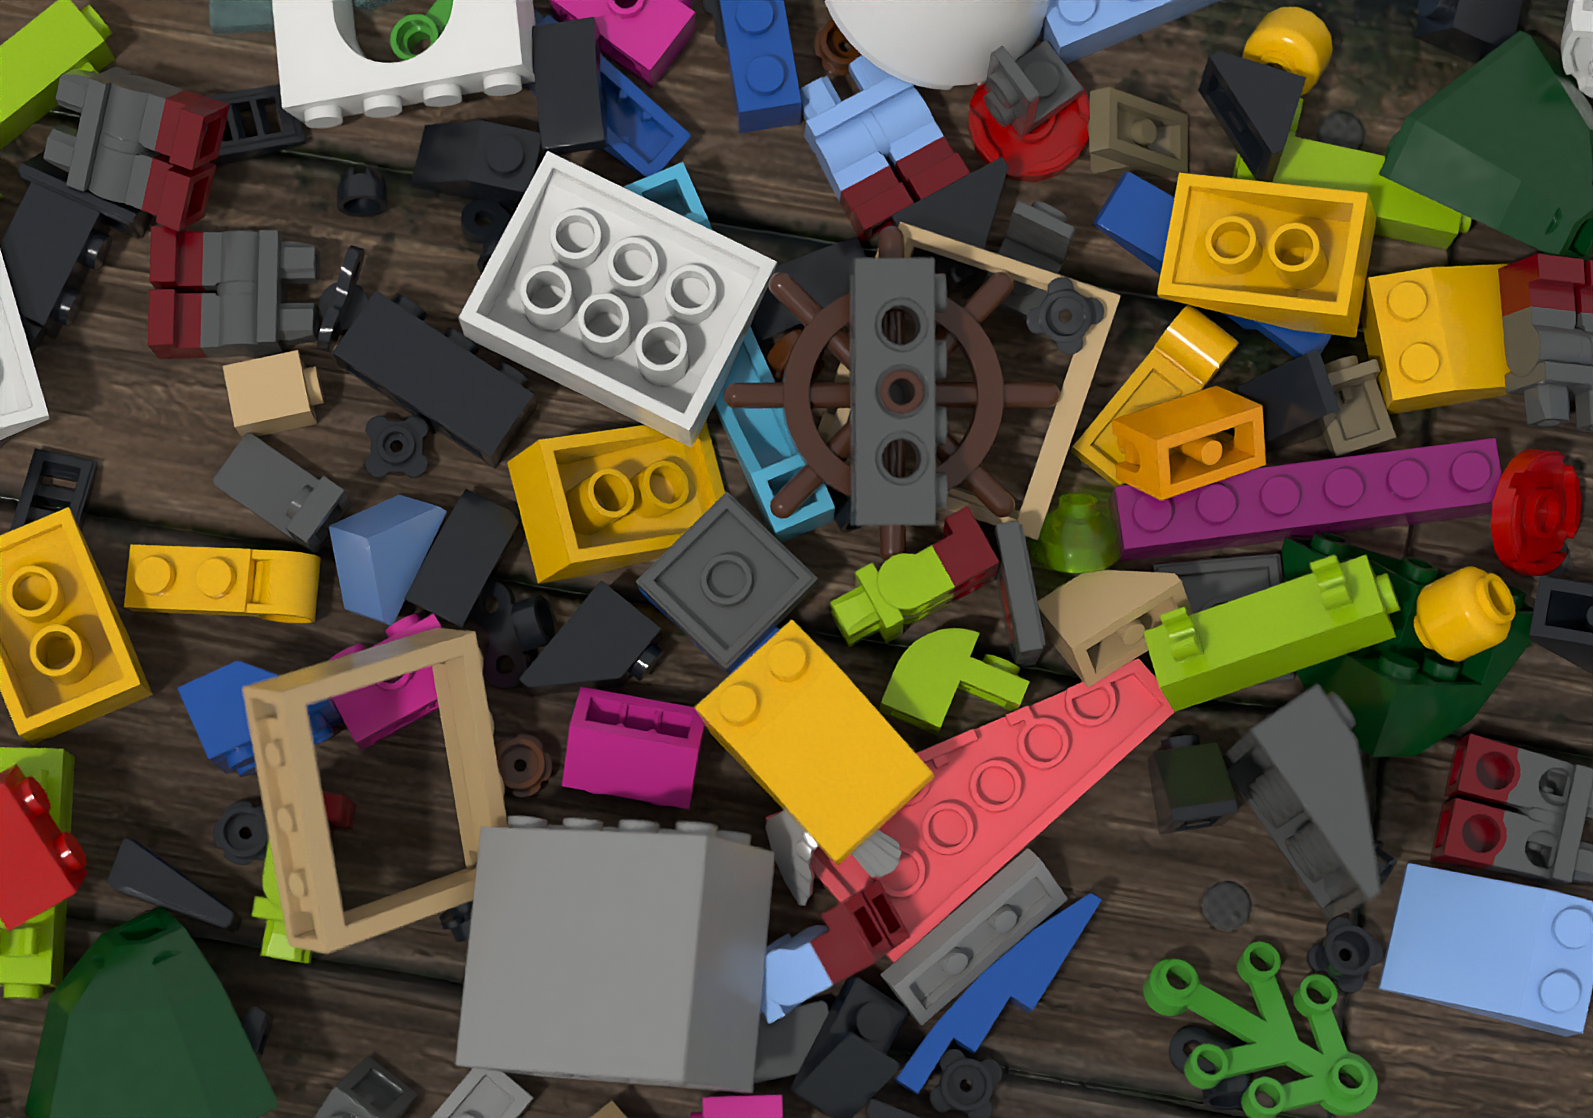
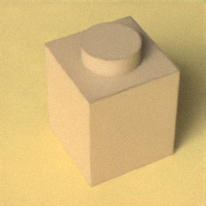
(273, 394)

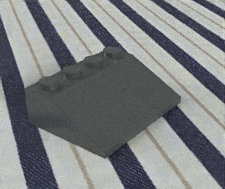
(1310, 796)

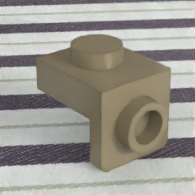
(1362, 414)

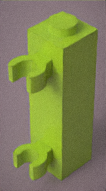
(38, 57)
(1399, 210)
(1271, 631)
(35, 950)

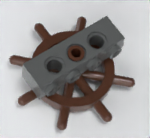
(892, 393)

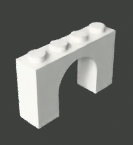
(328, 76)

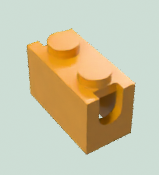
(1184, 443)

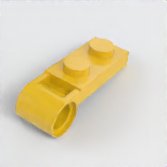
(1177, 366)
(223, 582)

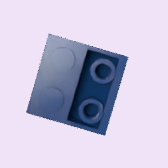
(221, 718)

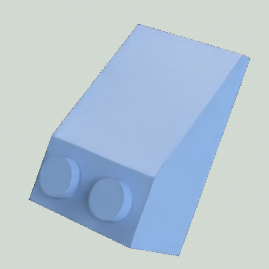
(1492, 949)

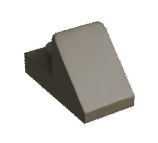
(1135, 136)

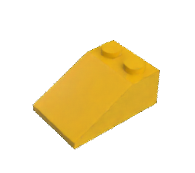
(1269, 252)
(1436, 336)
(610, 497)
(60, 633)
(814, 742)

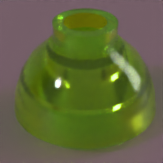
(1076, 537)

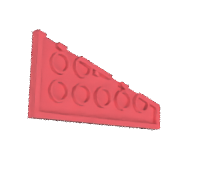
(999, 793)

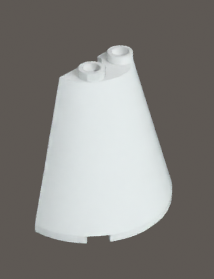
(938, 40)

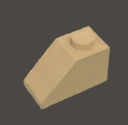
(1102, 617)

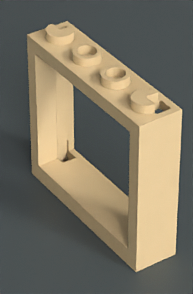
(1071, 395)
(295, 798)

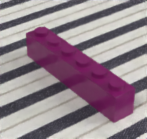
(1311, 497)

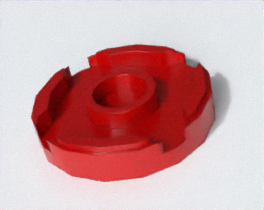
(1040, 153)
(1535, 512)

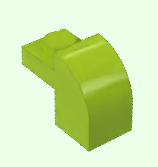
(938, 667)

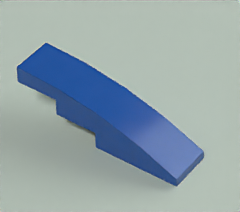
(637, 128)
(1139, 221)
(1015, 977)

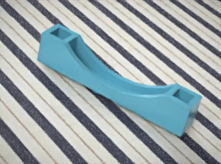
(755, 434)

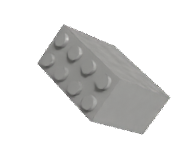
(617, 953)

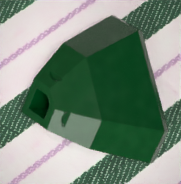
(1506, 149)
(1399, 688)
(145, 1034)

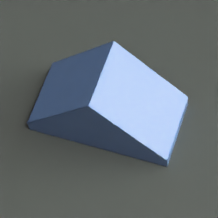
(382, 554)

